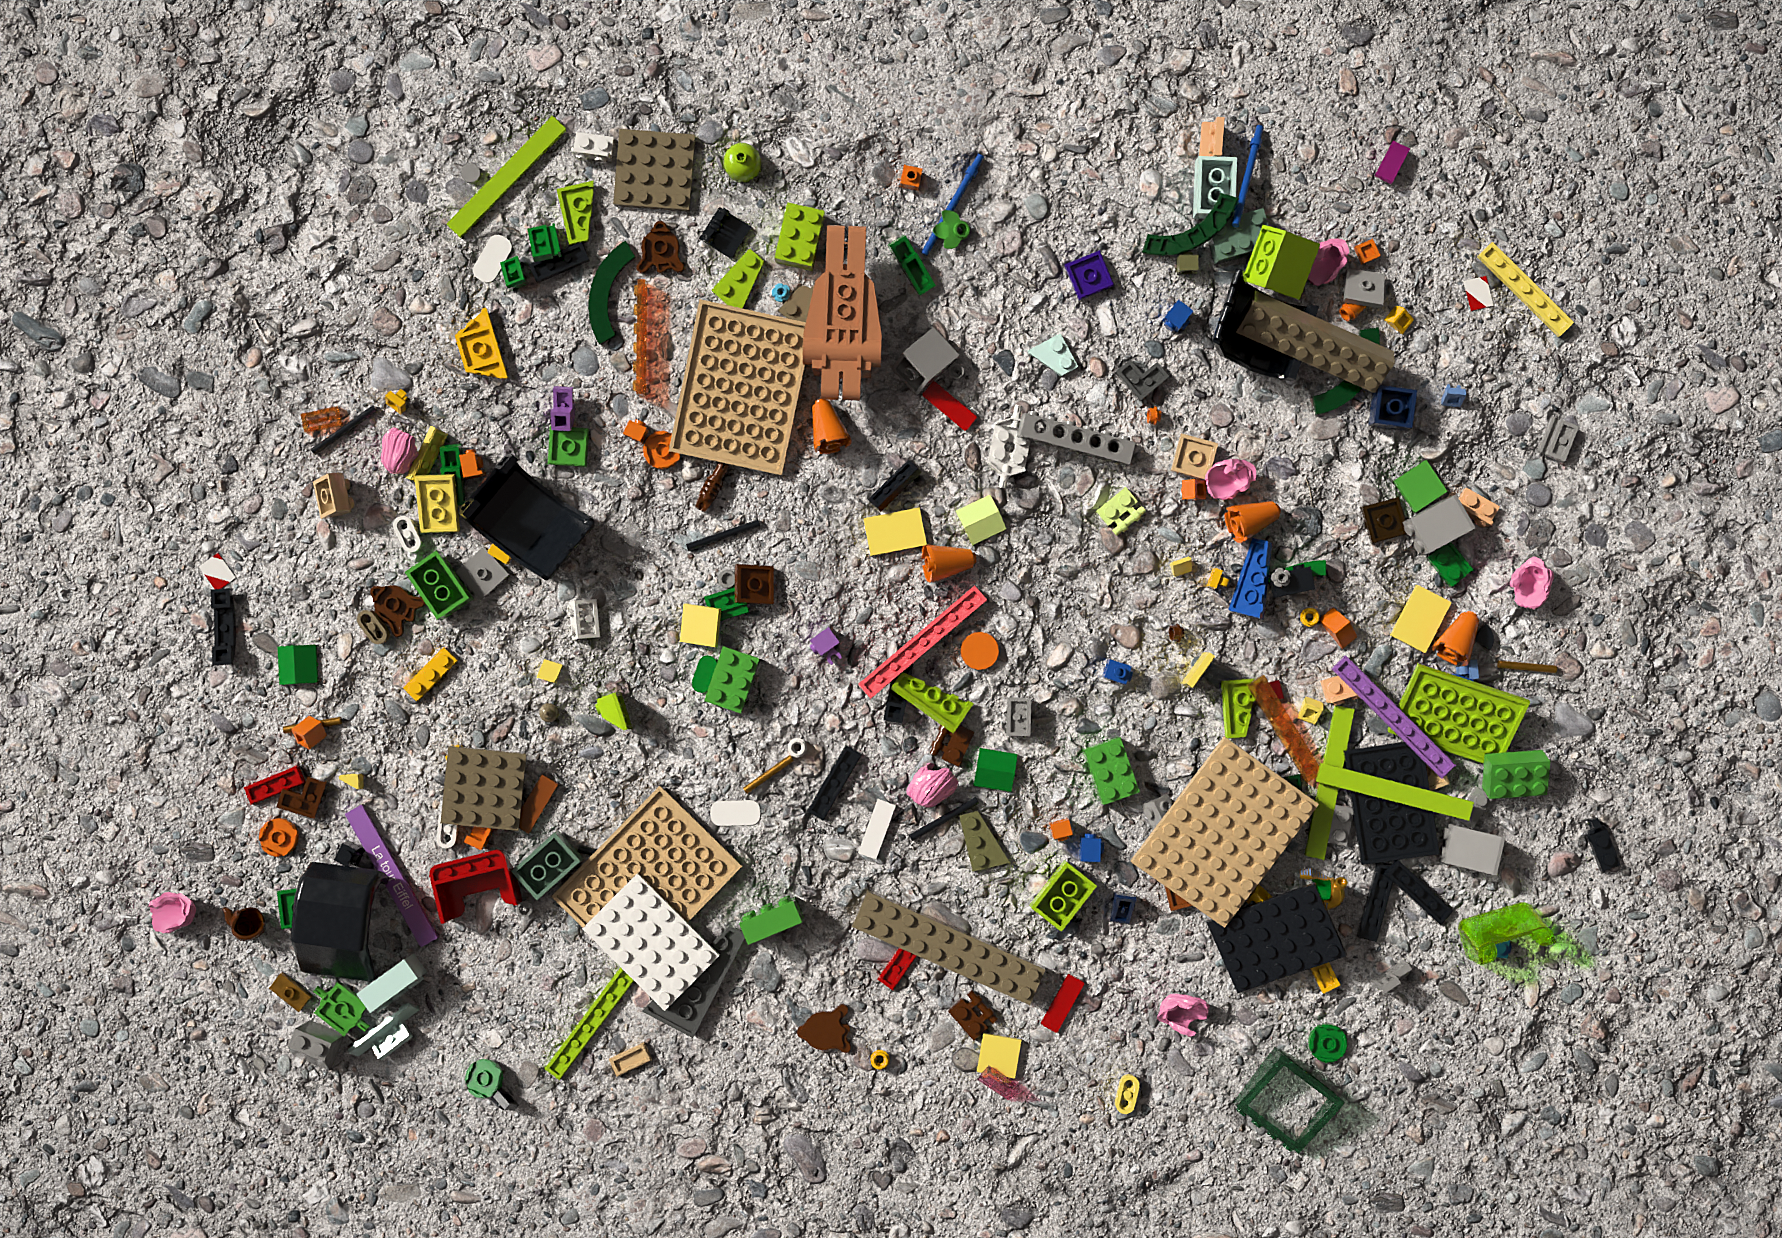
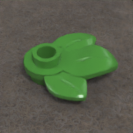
(948, 229)

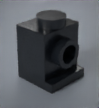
(349, 854)

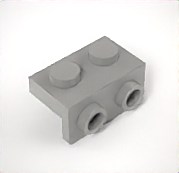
(1019, 716)
(1156, 809)

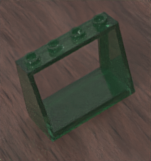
(1263, 1075)

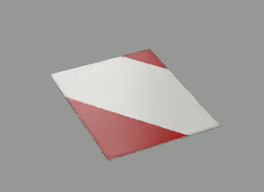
(1478, 293)
(217, 572)

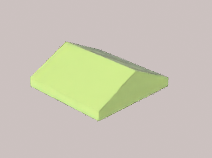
(981, 520)

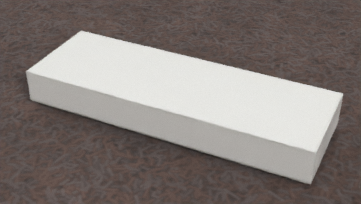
(876, 828)

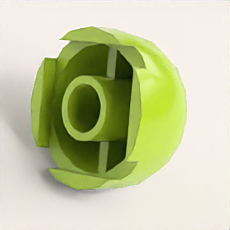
(739, 169)

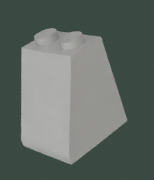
(925, 361)
(1438, 525)
(1471, 849)
(316, 1044)

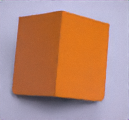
(309, 732)
(479, 837)

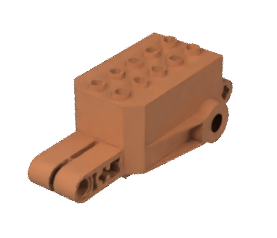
(843, 319)

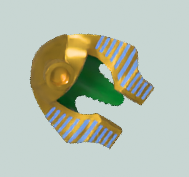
(1331, 889)

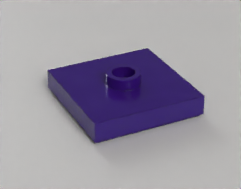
(1089, 275)

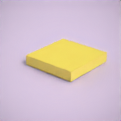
(700, 625)
(1198, 669)
(999, 1053)

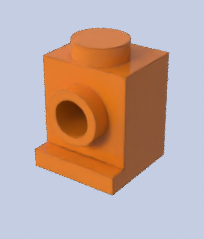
(472, 464)

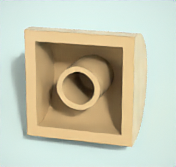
(333, 495)

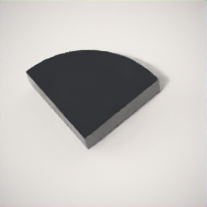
(1485, 637)

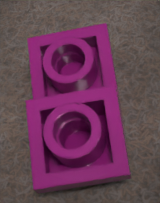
(1392, 162)

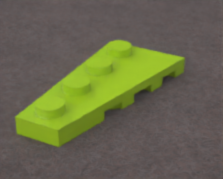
(940, 706)

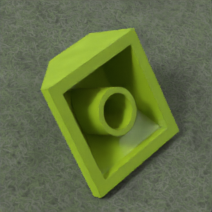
(614, 710)

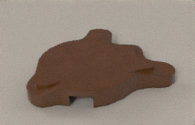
(661, 250)
(395, 605)
(825, 1030)

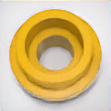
(1315, 617)
(880, 1065)

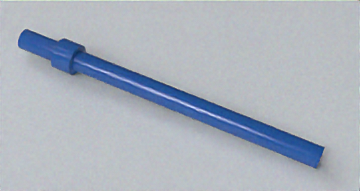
(1255, 145)
(971, 172)

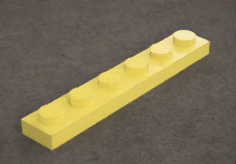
(1525, 289)

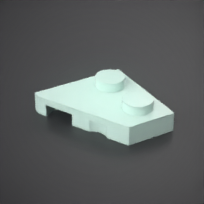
(1055, 355)

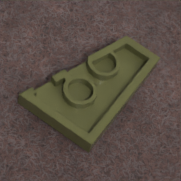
(980, 843)

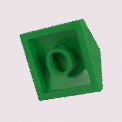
(297, 664)
(995, 769)

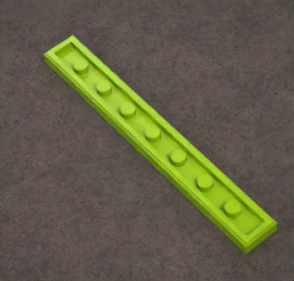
(506, 176)
(1394, 791)
(1327, 794)
(589, 1024)

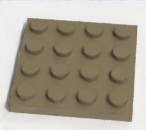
(654, 170)
(483, 788)

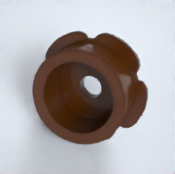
(1176, 633)

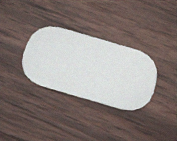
(489, 261)
(735, 813)

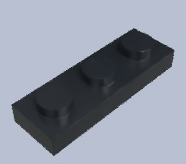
(571, 258)
(894, 485)

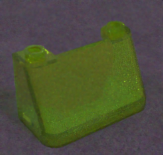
(1500, 925)

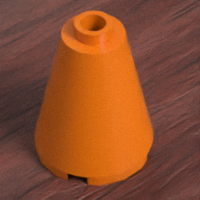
(828, 428)
(1250, 519)
(945, 561)
(1458, 640)

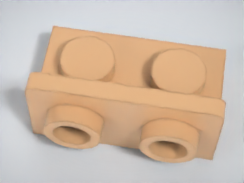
(1212, 138)
(1478, 508)
(1337, 690)

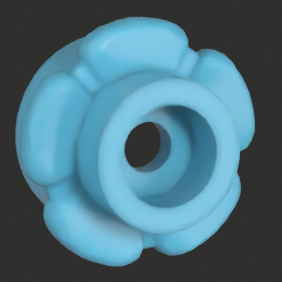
(781, 297)

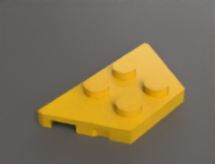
(480, 348)

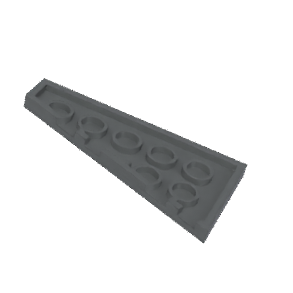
(691, 1006)

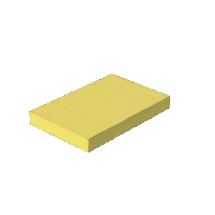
(437, 503)
(895, 531)
(1420, 619)

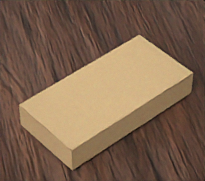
(630, 1059)

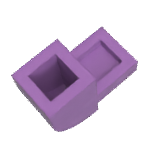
(563, 408)

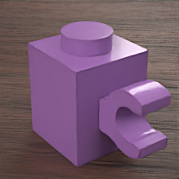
(824, 643)

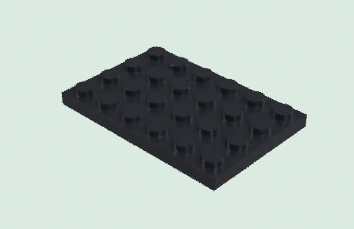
(1386, 827)
(1277, 938)

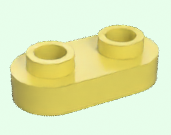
(1127, 1093)

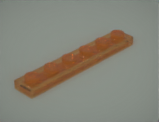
(640, 329)
(1284, 728)

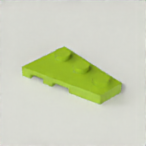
(576, 210)
(739, 280)
(1236, 707)

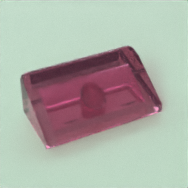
(999, 1083)

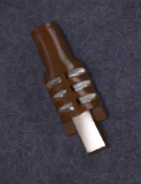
(711, 487)

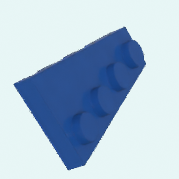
(1252, 585)

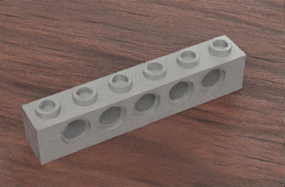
(1028, 431)

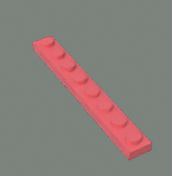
(922, 642)

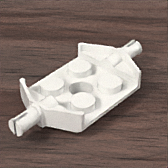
(1001, 461)

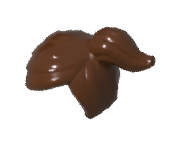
(245, 923)

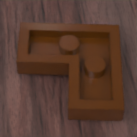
(305, 803)

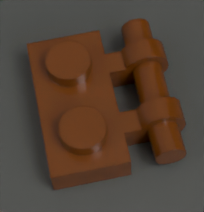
(957, 744)
(968, 1019)

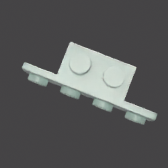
(387, 1035)

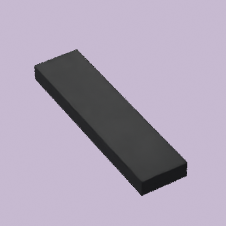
(834, 782)
(1418, 892)
(1375, 904)

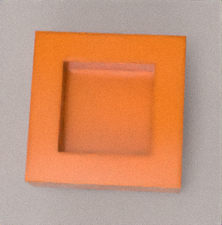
(1367, 251)

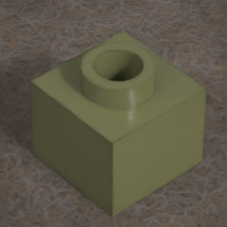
(1187, 263)

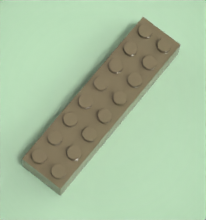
(1315, 341)

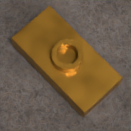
(290, 992)

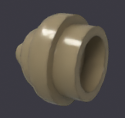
(549, 712)

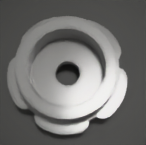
(1280, 582)

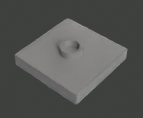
(1364, 288)
(482, 573)

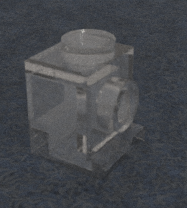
(633, 536)

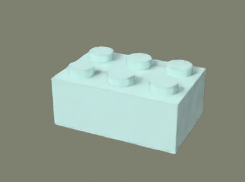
(1212, 177)
(392, 984)

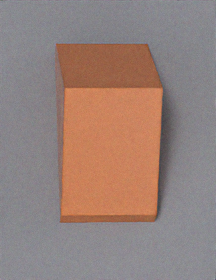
(1338, 627)

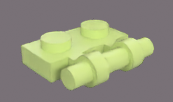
(1116, 507)

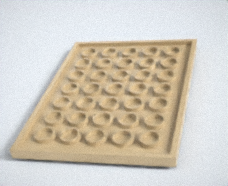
(739, 387)
(1224, 832)
(661, 846)

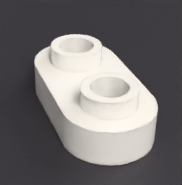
(407, 535)
(446, 829)

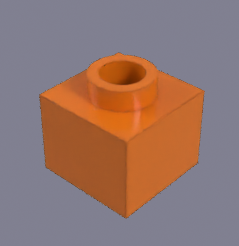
(913, 183)
(636, 430)
(1193, 489)
(1061, 829)

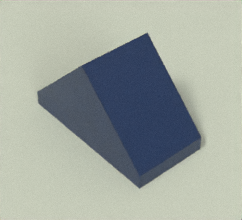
(1122, 907)

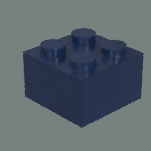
(1393, 408)

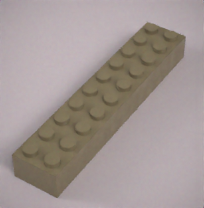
(948, 946)

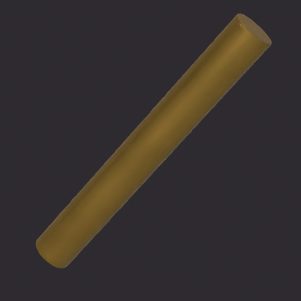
(1527, 666)
(325, 722)
(768, 774)

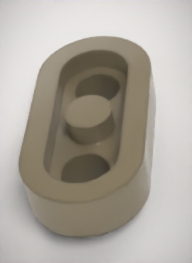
(372, 628)

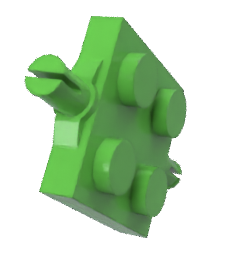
(341, 1008)

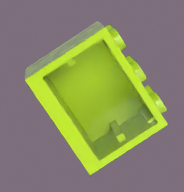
(1281, 261)

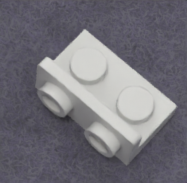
(593, 147)
(583, 619)

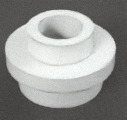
(792, 751)

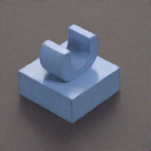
(1453, 396)
(1470, 670)

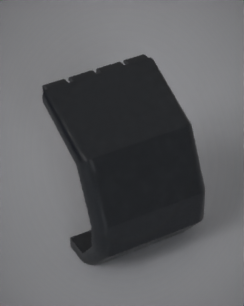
(1244, 350)
(525, 519)
(334, 920)

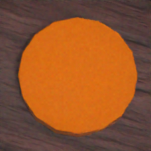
(657, 450)
(979, 650)
(278, 837)

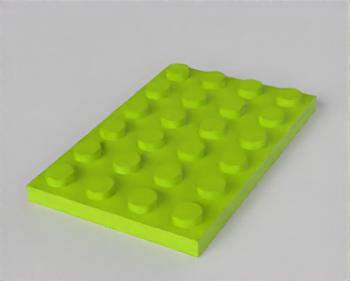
(1461, 713)

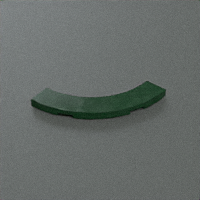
(1196, 235)
(601, 288)
(1345, 390)

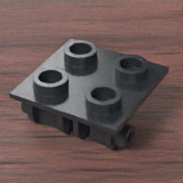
(725, 232)

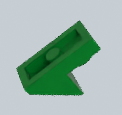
(513, 273)

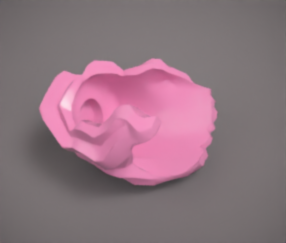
(1329, 261)
(398, 451)
(1229, 478)
(1532, 583)
(931, 786)
(171, 912)
(1180, 1010)

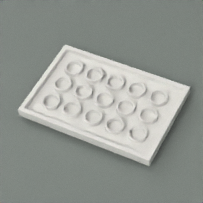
(651, 941)

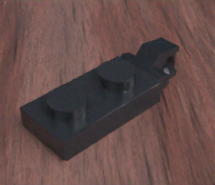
(1601, 845)

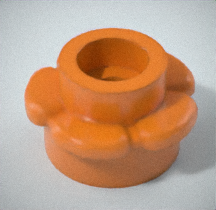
(1153, 415)

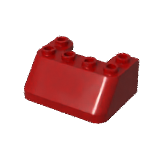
(470, 876)

